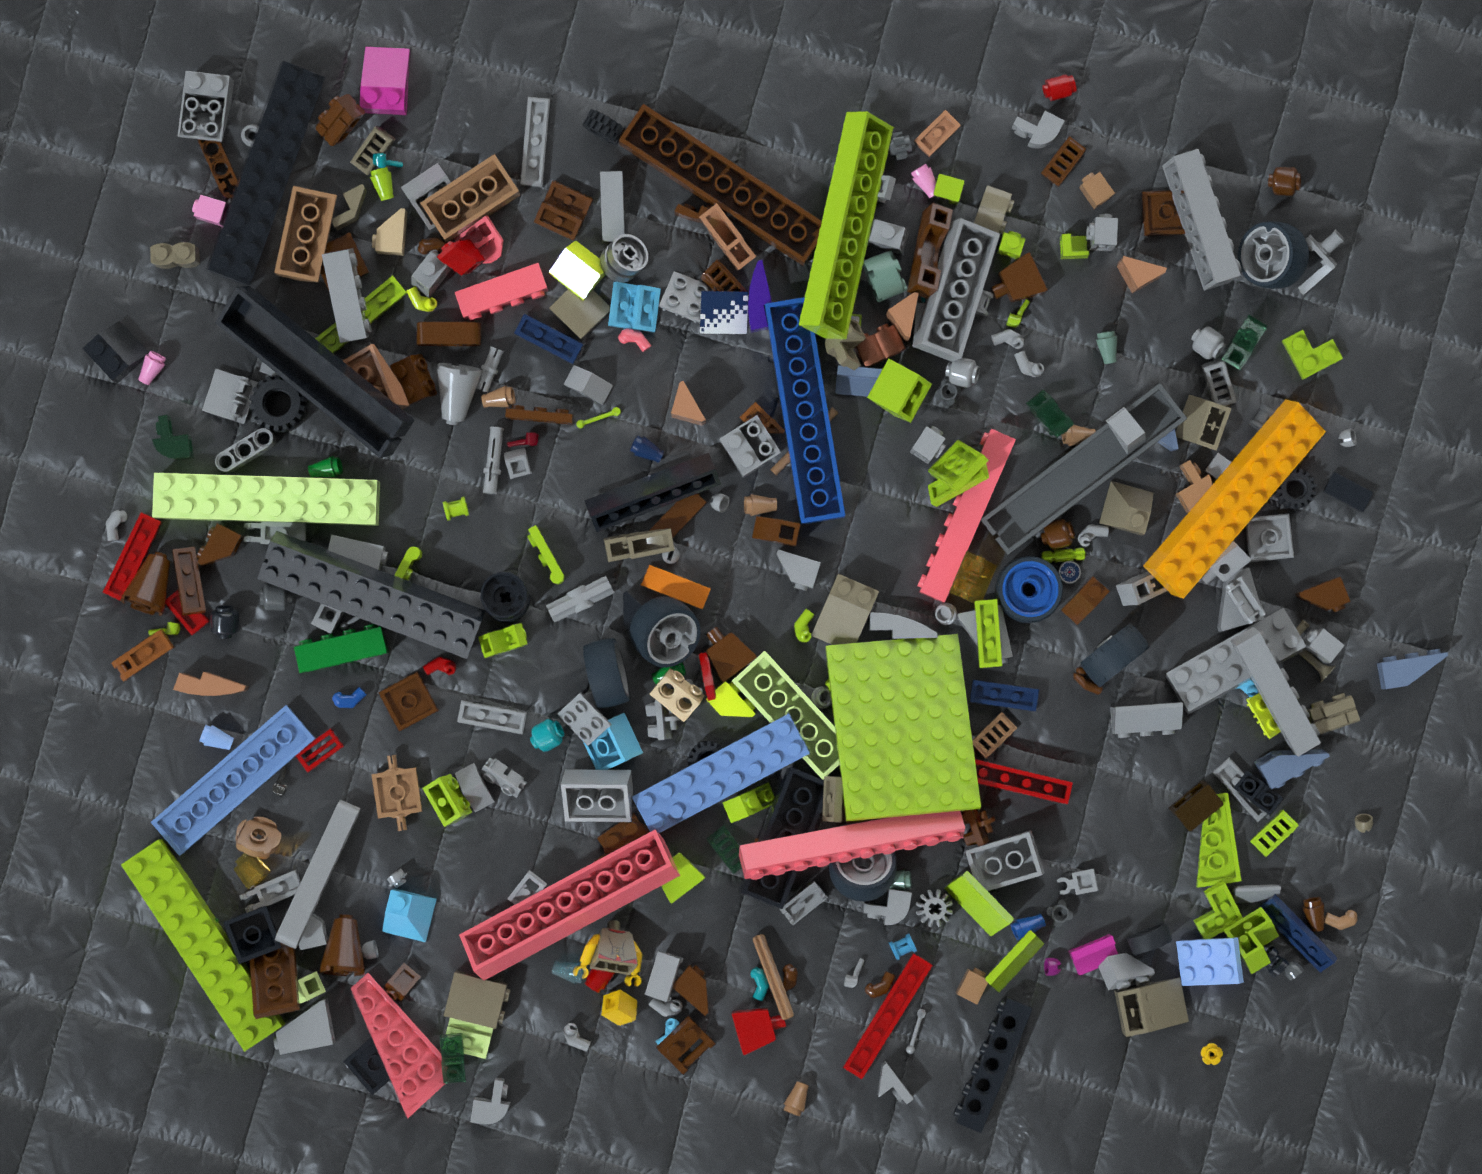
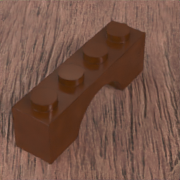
(932, 230)

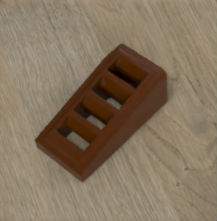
(1074, 145)
(723, 272)

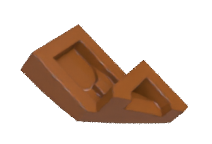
(768, 422)

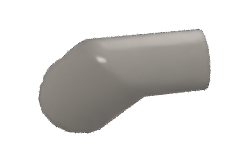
(1010, 337)
(573, 1038)

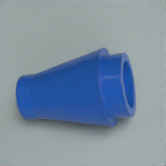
(1023, 925)

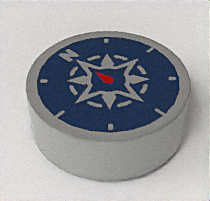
(1069, 572)

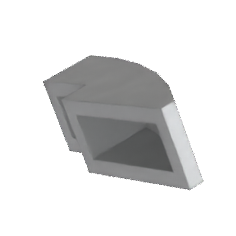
(612, 205)
(900, 626)

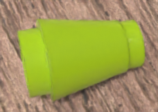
(382, 182)

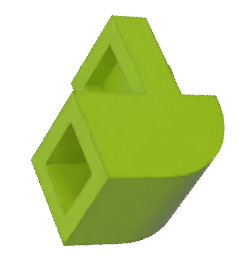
(503, 640)

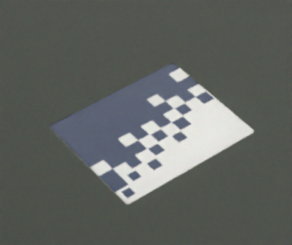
(723, 312)

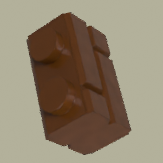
(339, 119)

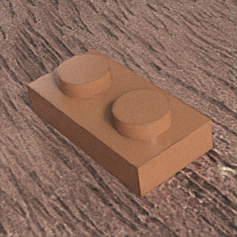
(937, 133)

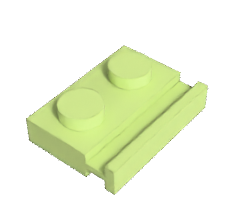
(475, 1036)

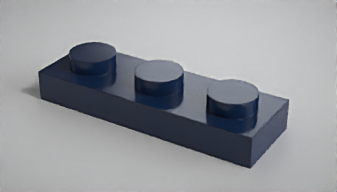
(548, 339)
(1004, 695)

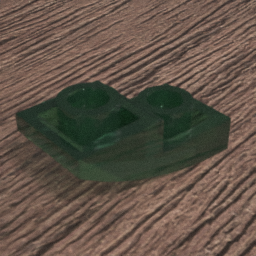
(453, 1058)

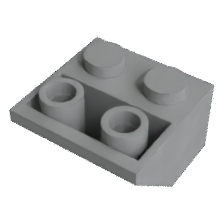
(749, 446)

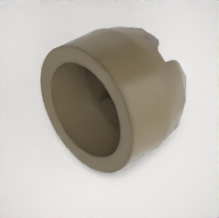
(1364, 822)

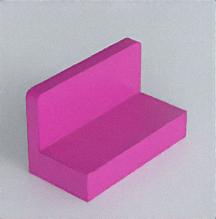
(1092, 954)

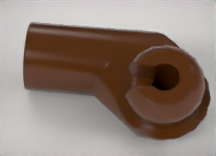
(429, 244)
(1085, 683)
(790, 977)

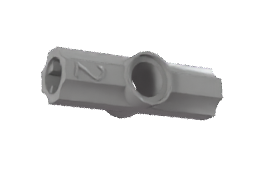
(580, 599)

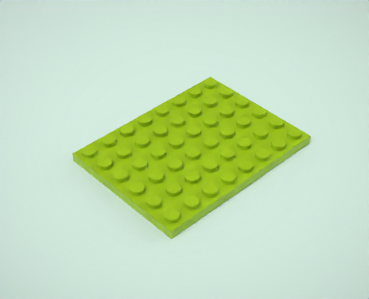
(902, 727)

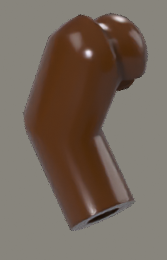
(880, 988)

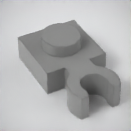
(1082, 882)

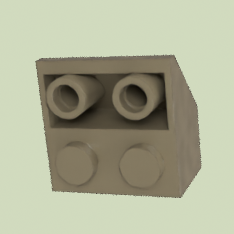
(1203, 423)

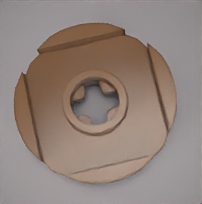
(258, 847)

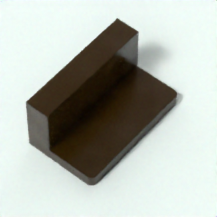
(1196, 805)

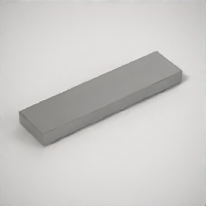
(535, 142)

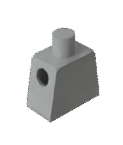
(888, 237)
(430, 274)
(1227, 564)

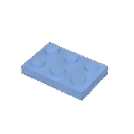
(1209, 961)

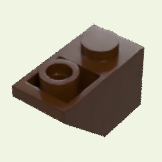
(776, 531)
(221, 545)

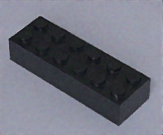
(792, 813)

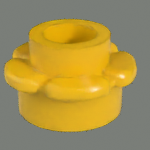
(1205, 1053)

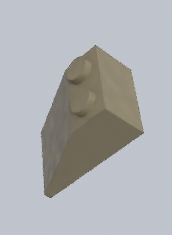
(844, 612)

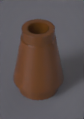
(1314, 913)

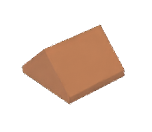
(1139, 273)
(903, 315)
(686, 407)

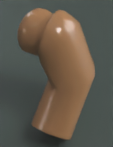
(1342, 922)

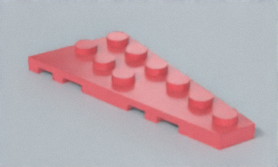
(404, 1050)

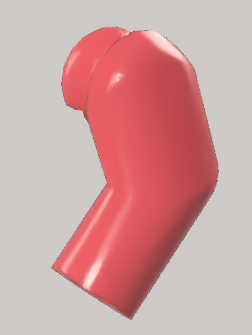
(631, 335)

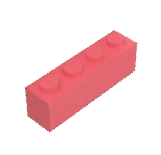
(501, 292)

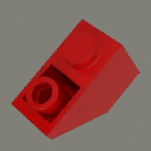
(461, 256)

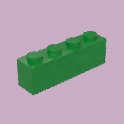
(341, 649)

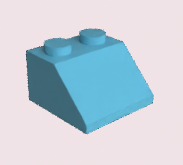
(614, 744)

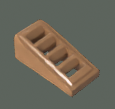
(988, 729)

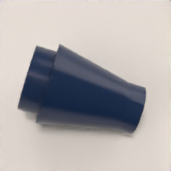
(646, 449)

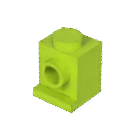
(1011, 245)

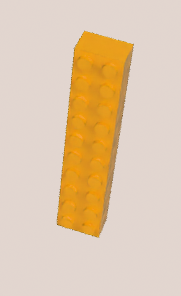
(1234, 498)

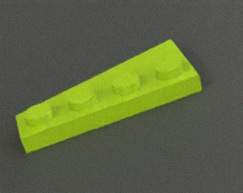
(1218, 848)

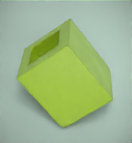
(948, 188)
(1073, 247)

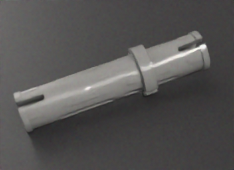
(493, 460)

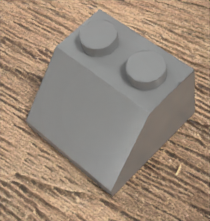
(423, 187)

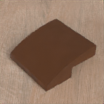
(563, 210)

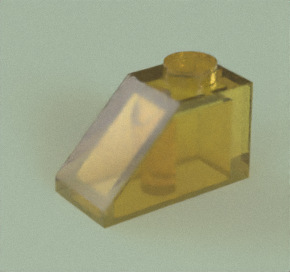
(251, 870)

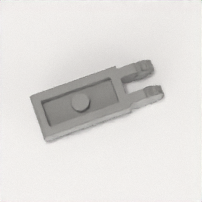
(268, 529)
(273, 890)

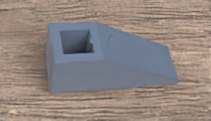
(1403, 672)
(1284, 764)

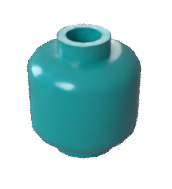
(547, 735)

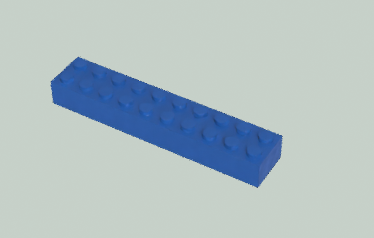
(804, 413)

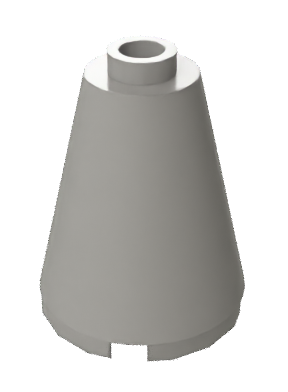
(456, 390)

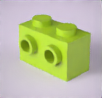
(447, 800)

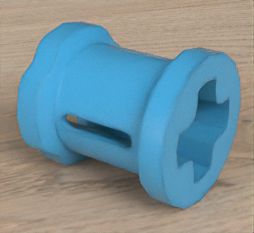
(908, 946)

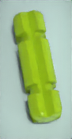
(1064, 555)

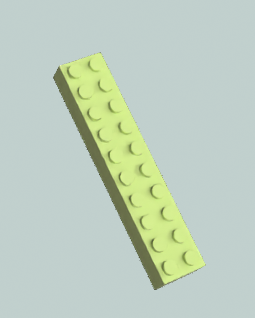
(266, 499)

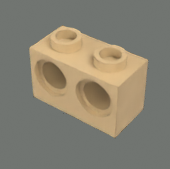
(673, 698)

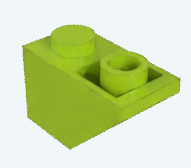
(749, 802)

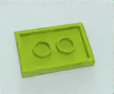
(957, 465)
(979, 903)
(1014, 961)

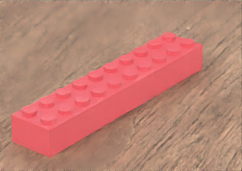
(569, 905)

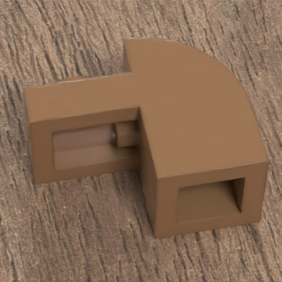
(1198, 486)

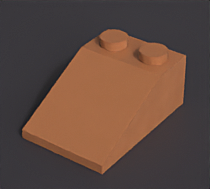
(375, 370)

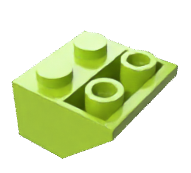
(899, 390)

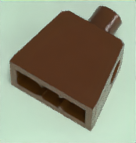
(1020, 280)
(728, 653)

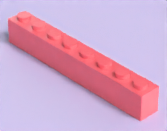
(964, 520)

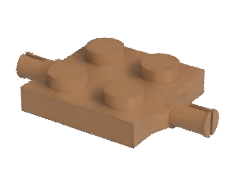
(397, 792)

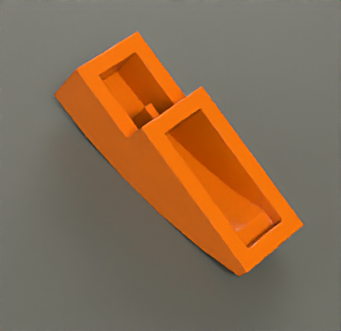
(676, 587)

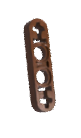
(213, 161)

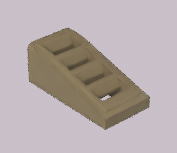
(377, 130)

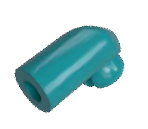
(761, 981)

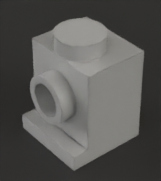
(322, 622)

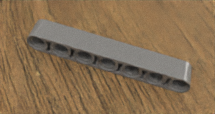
(317, 874)

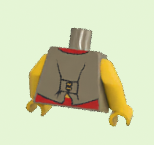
(612, 952)

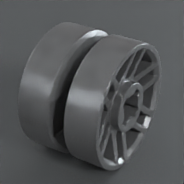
(624, 258)

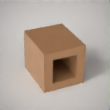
(1096, 189)
(972, 985)

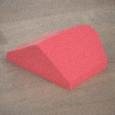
(485, 238)

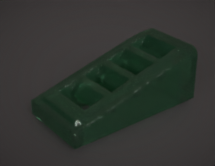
(733, 868)

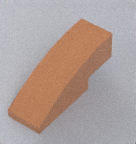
(727, 237)
(208, 685)

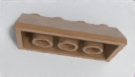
(470, 198)
(305, 234)

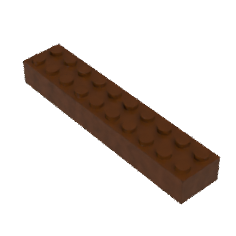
(722, 182)

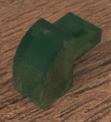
(1243, 342)
(1049, 414)
(172, 446)

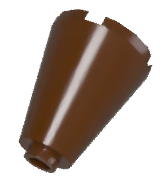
(149, 585)
(343, 949)

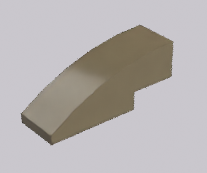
(638, 544)

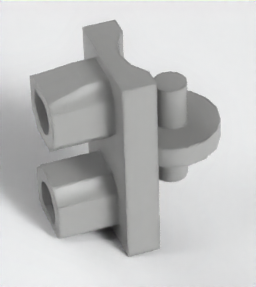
(665, 721)

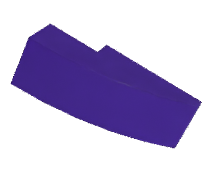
(758, 297)

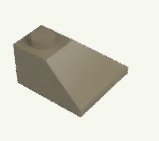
(1127, 508)

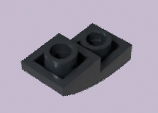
(1258, 793)

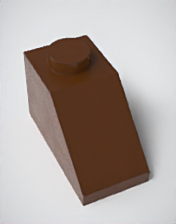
(1326, 595)
(1085, 600)
(693, 987)

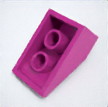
(385, 81)

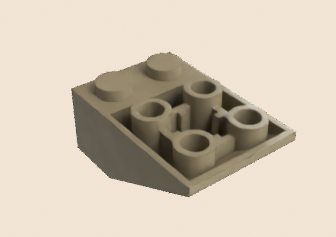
(1151, 1007)

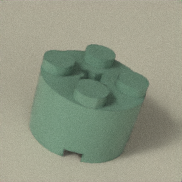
(884, 275)

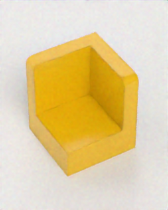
(619, 1007)

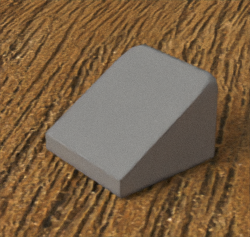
(517, 463)

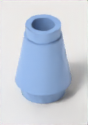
(216, 738)

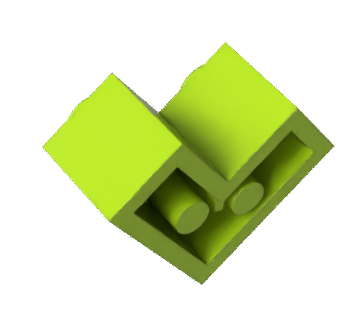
(1252, 934)

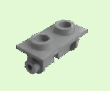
(1245, 600)
(509, 784)

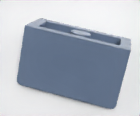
(856, 382)

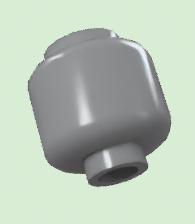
(1208, 343)
(963, 372)

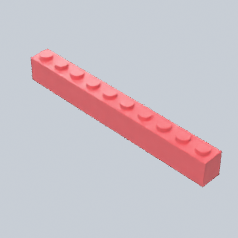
(849, 842)

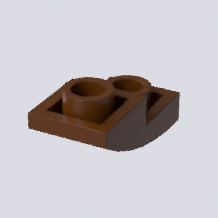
(688, 212)

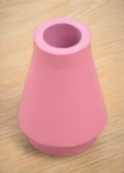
(925, 179)
(151, 367)

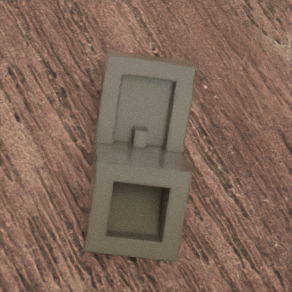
(354, 199)

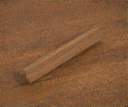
(773, 977)

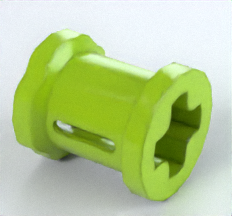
(455, 508)

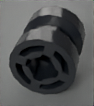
(1278, 963)

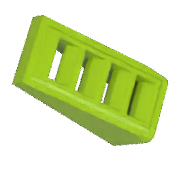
(1279, 838)

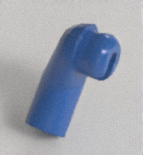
(348, 701)

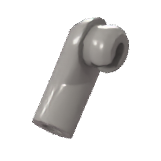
(1027, 367)
(113, 522)
(1091, 532)
(668, 1008)

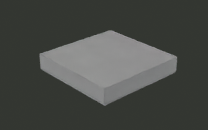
(1269, 538)

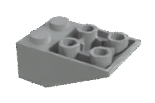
(205, 106)

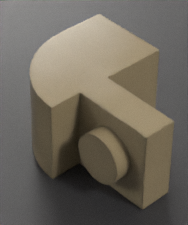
(843, 348)

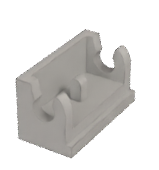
(803, 902)
(663, 976)

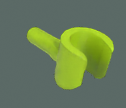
(1014, 320)
(172, 629)

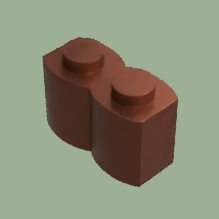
(879, 346)

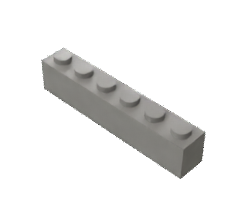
(1275, 691)

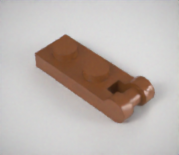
(143, 654)

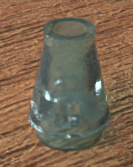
(565, 971)

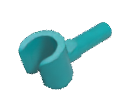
(379, 160)

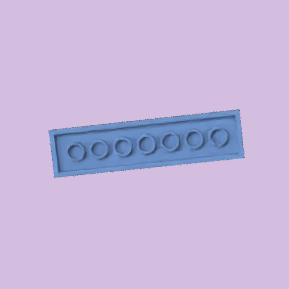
(721, 774)
(233, 780)

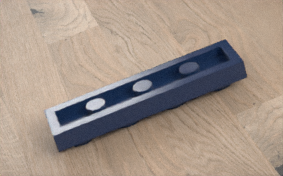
(1298, 933)

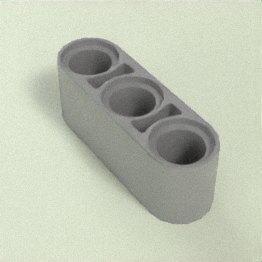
(234, 451)

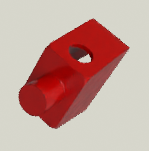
(756, 1028)

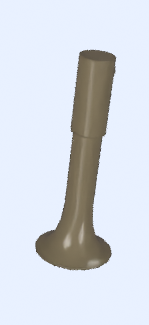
(1322, 669)

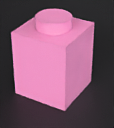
(210, 210)

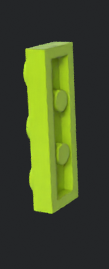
(941, 493)
(988, 633)

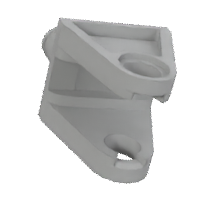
(1324, 251)

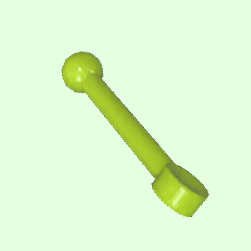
(615, 411)

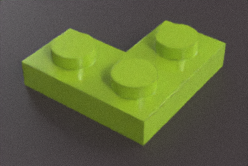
(1310, 360)
(1223, 914)

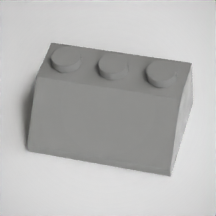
(1146, 719)
(597, 795)

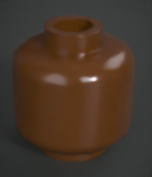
(1285, 181)
(1058, 534)

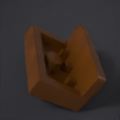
(414, 378)

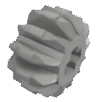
(934, 916)

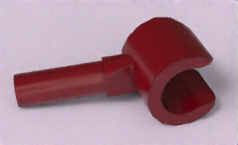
(531, 440)

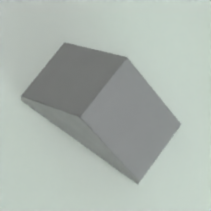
(588, 384)
(1126, 430)
(474, 787)

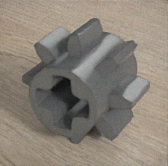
(899, 145)

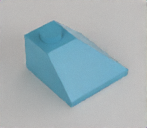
(408, 914)

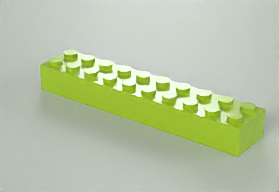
(846, 225)
(199, 940)

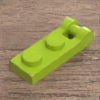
(546, 556)
(404, 570)

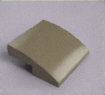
(580, 314)

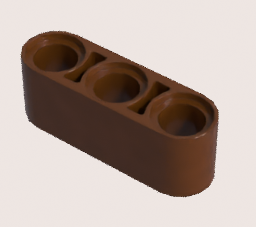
(448, 334)

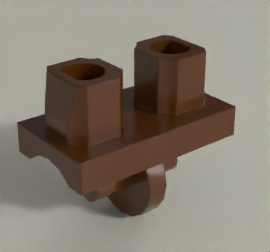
(980, 826)

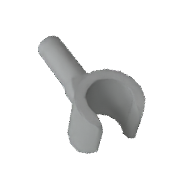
(851, 981)

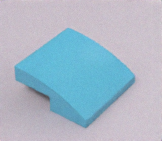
(634, 307)

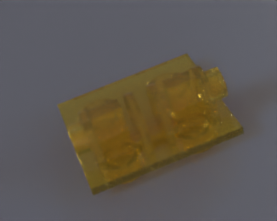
(972, 578)

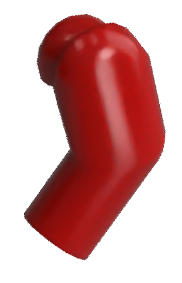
(441, 664)

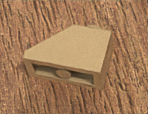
(391, 235)

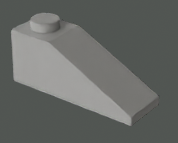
(1139, 589)

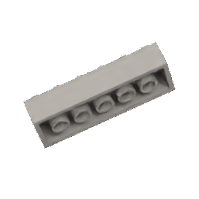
(1201, 219)
(952, 308)
(1222, 670)

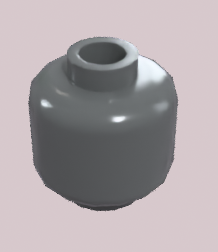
(274, 597)

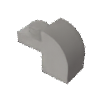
(1043, 133)
(895, 910)
(491, 1110)

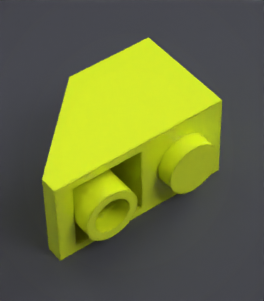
(730, 703)

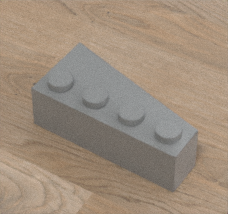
(346, 295)

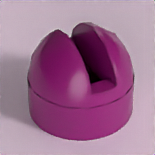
(1051, 967)

